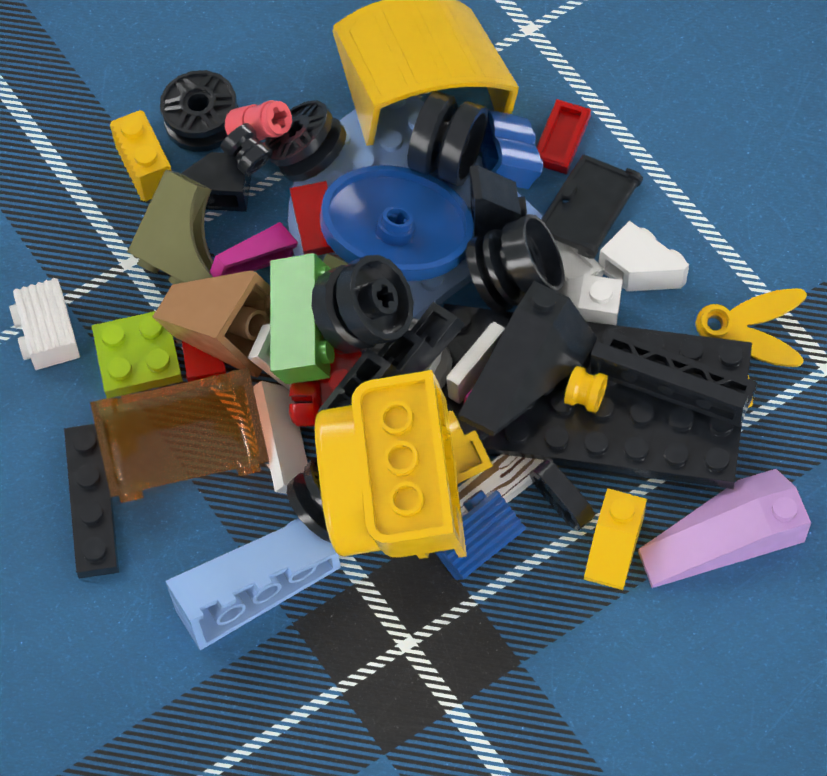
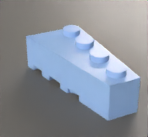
(249, 581)

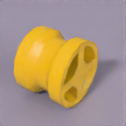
(585, 389)

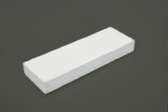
(281, 435)

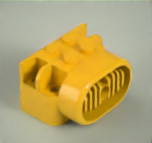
(390, 470)

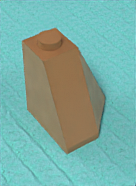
(219, 315)

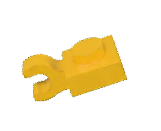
(468, 451)

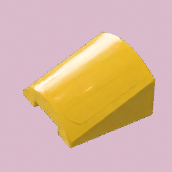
(415, 49)

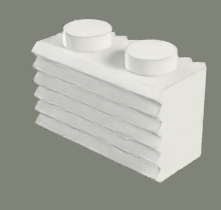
(45, 324)

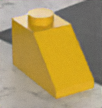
(615, 539)

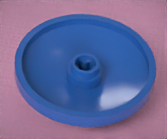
(399, 217)

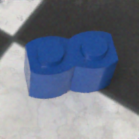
(510, 149)

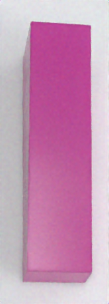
(255, 252)

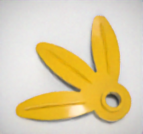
(751, 312)

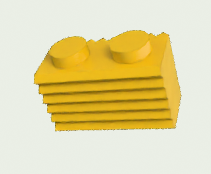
(140, 152)

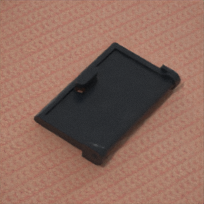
(595, 201)

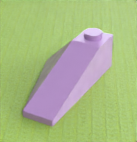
(733, 526)

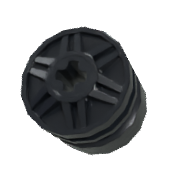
(512, 258)

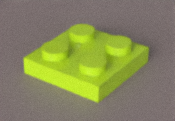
(135, 355)

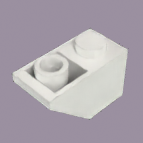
(642, 261)

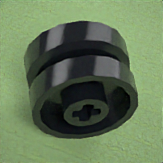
(447, 137)
(362, 304)

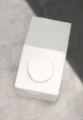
(595, 297)

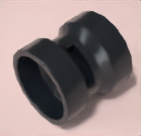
(246, 149)

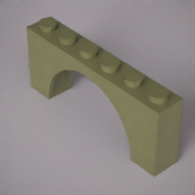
(174, 233)

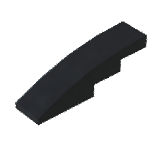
(402, 356)

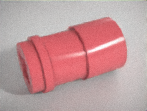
(267, 119)

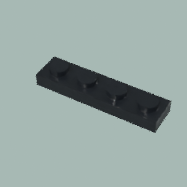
(90, 504)

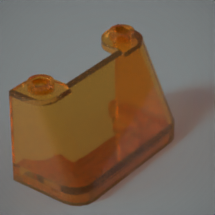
(179, 433)

